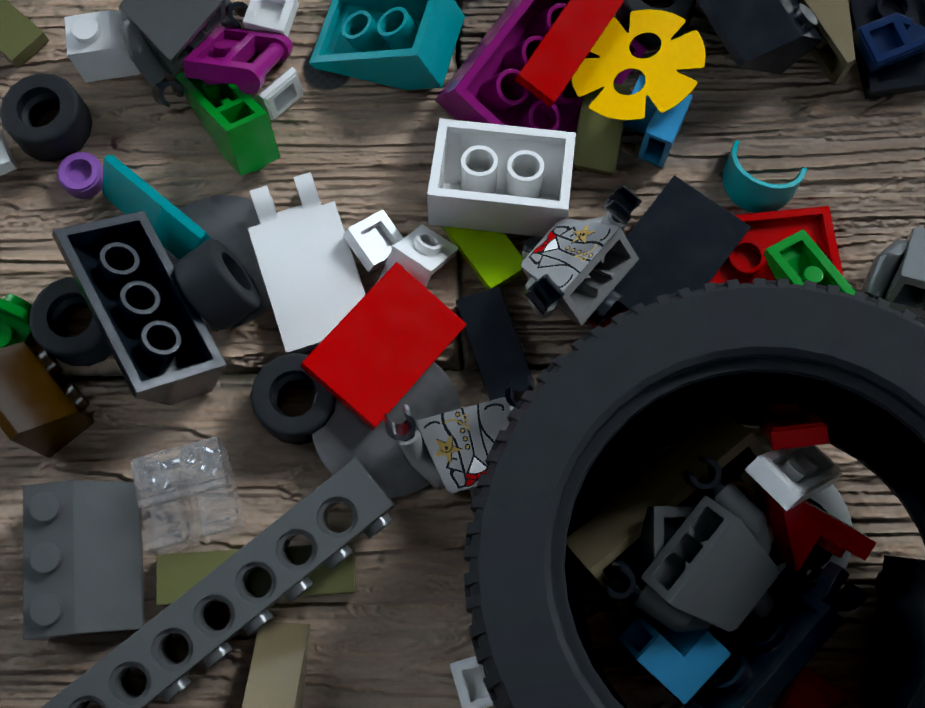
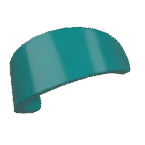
(752, 193)

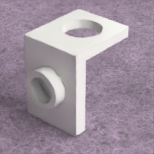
(421, 254)

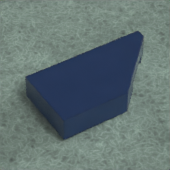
(889, 40)

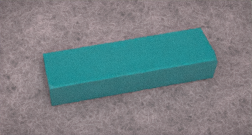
(134, 195)

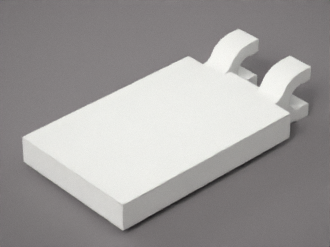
(304, 265)

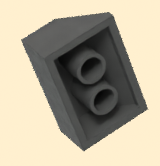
(81, 559)

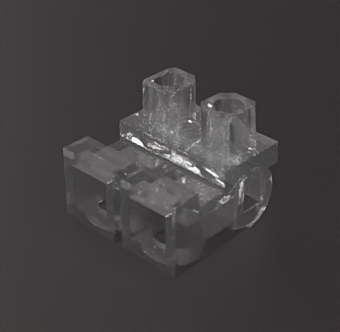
(187, 497)

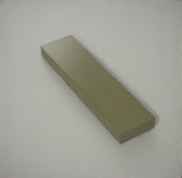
(183, 570)

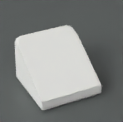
(280, 93)

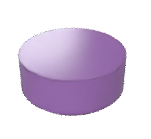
(81, 175)

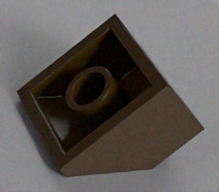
(36, 403)

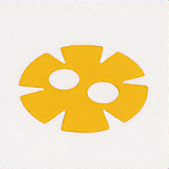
(662, 81)

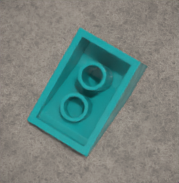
(390, 41)

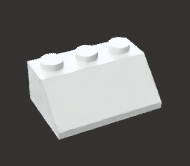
(500, 177)

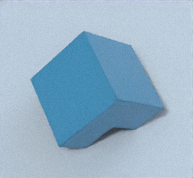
(658, 127)
(676, 658)

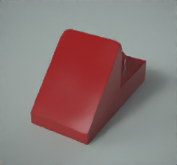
(806, 525)

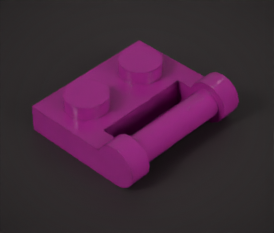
(225, 53)

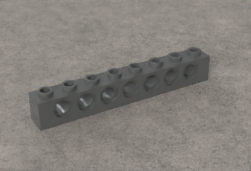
(229, 583)

